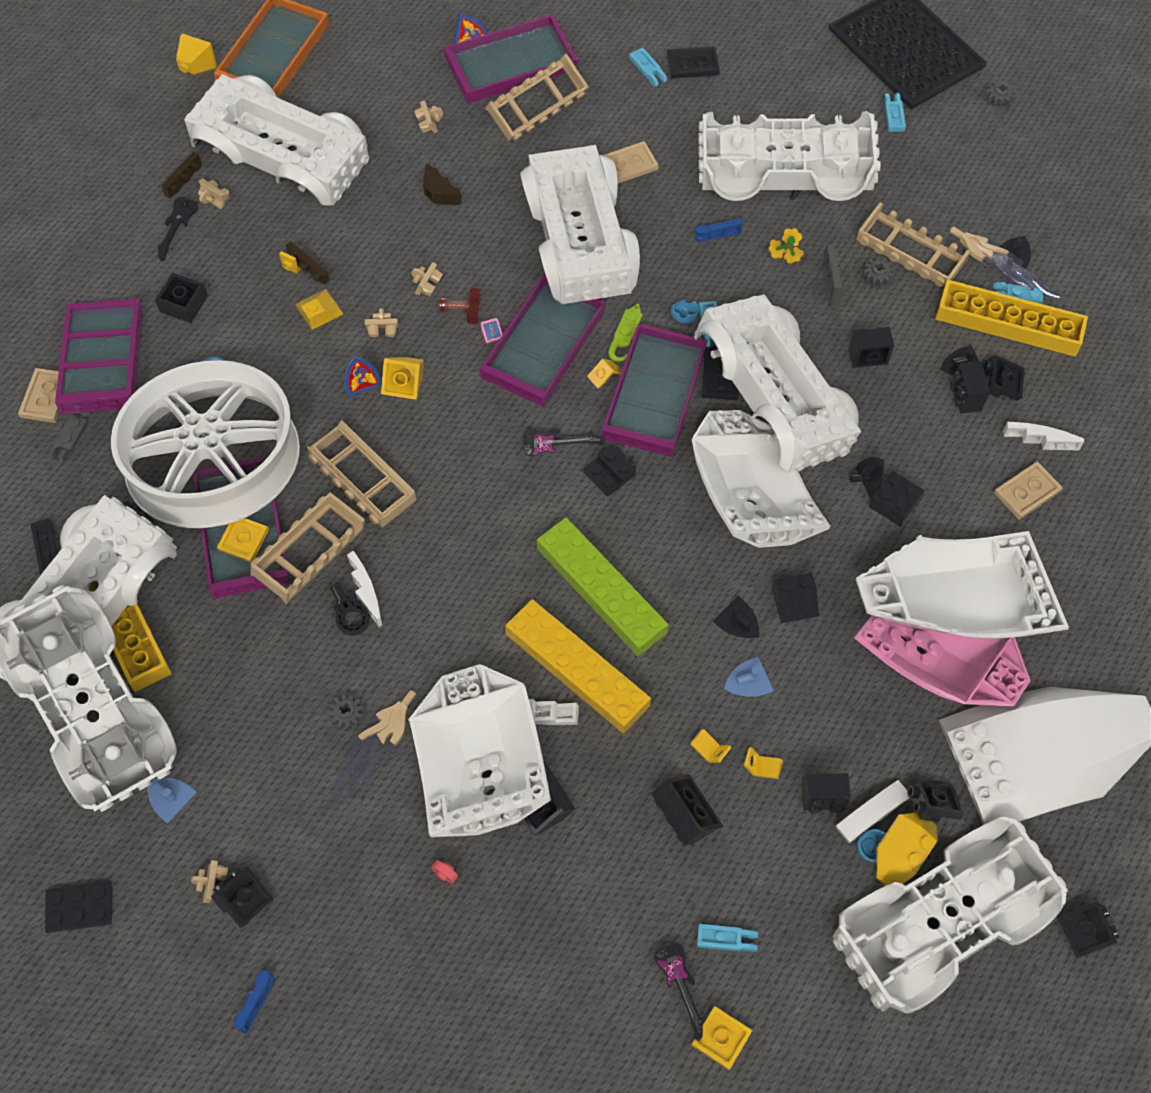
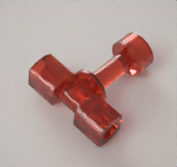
(470, 305)

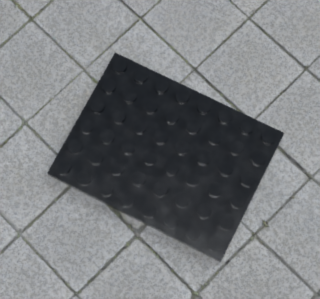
(907, 48)

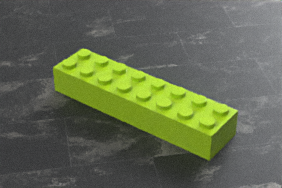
(602, 586)

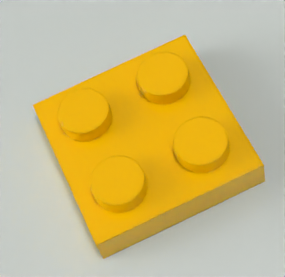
(243, 539)
(722, 1038)

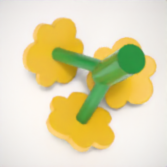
(791, 238)

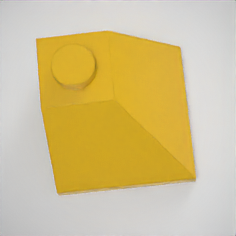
(195, 55)
(319, 309)
(402, 377)

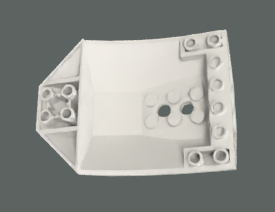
(744, 466)
(470, 726)

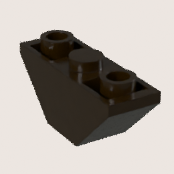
(439, 188)

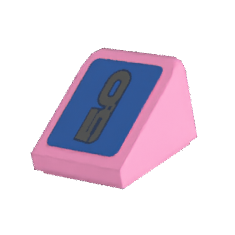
(491, 330)

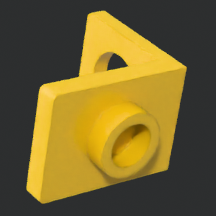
(289, 262)
(603, 371)
(708, 747)
(763, 766)

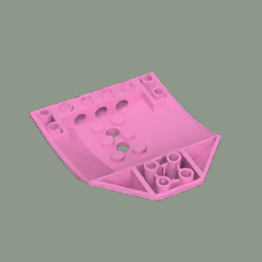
(953, 665)

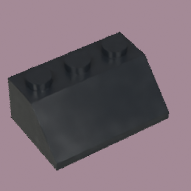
(686, 809)
(553, 811)

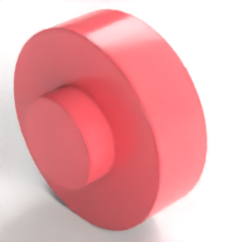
(444, 871)

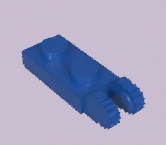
(719, 230)
(254, 1002)

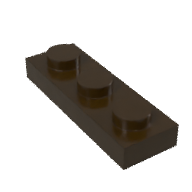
(181, 175)
(307, 264)

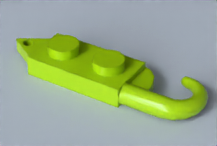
(625, 331)

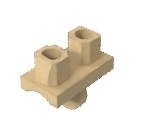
(430, 115)
(210, 193)
(424, 286)
(380, 321)
(214, 872)

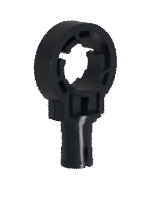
(343, 600)

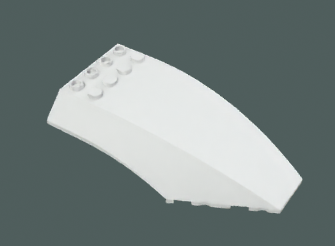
(965, 588)
(1047, 749)

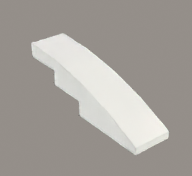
(1049, 437)
(365, 593)
(554, 714)
(873, 811)

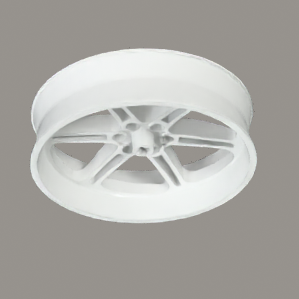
(205, 438)

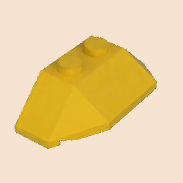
(904, 848)

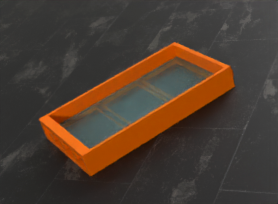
(275, 43)

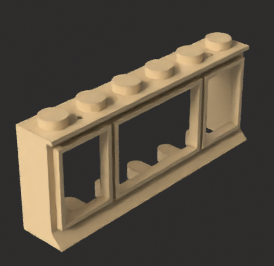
(572, 73)
(909, 262)
(350, 490)
(298, 528)

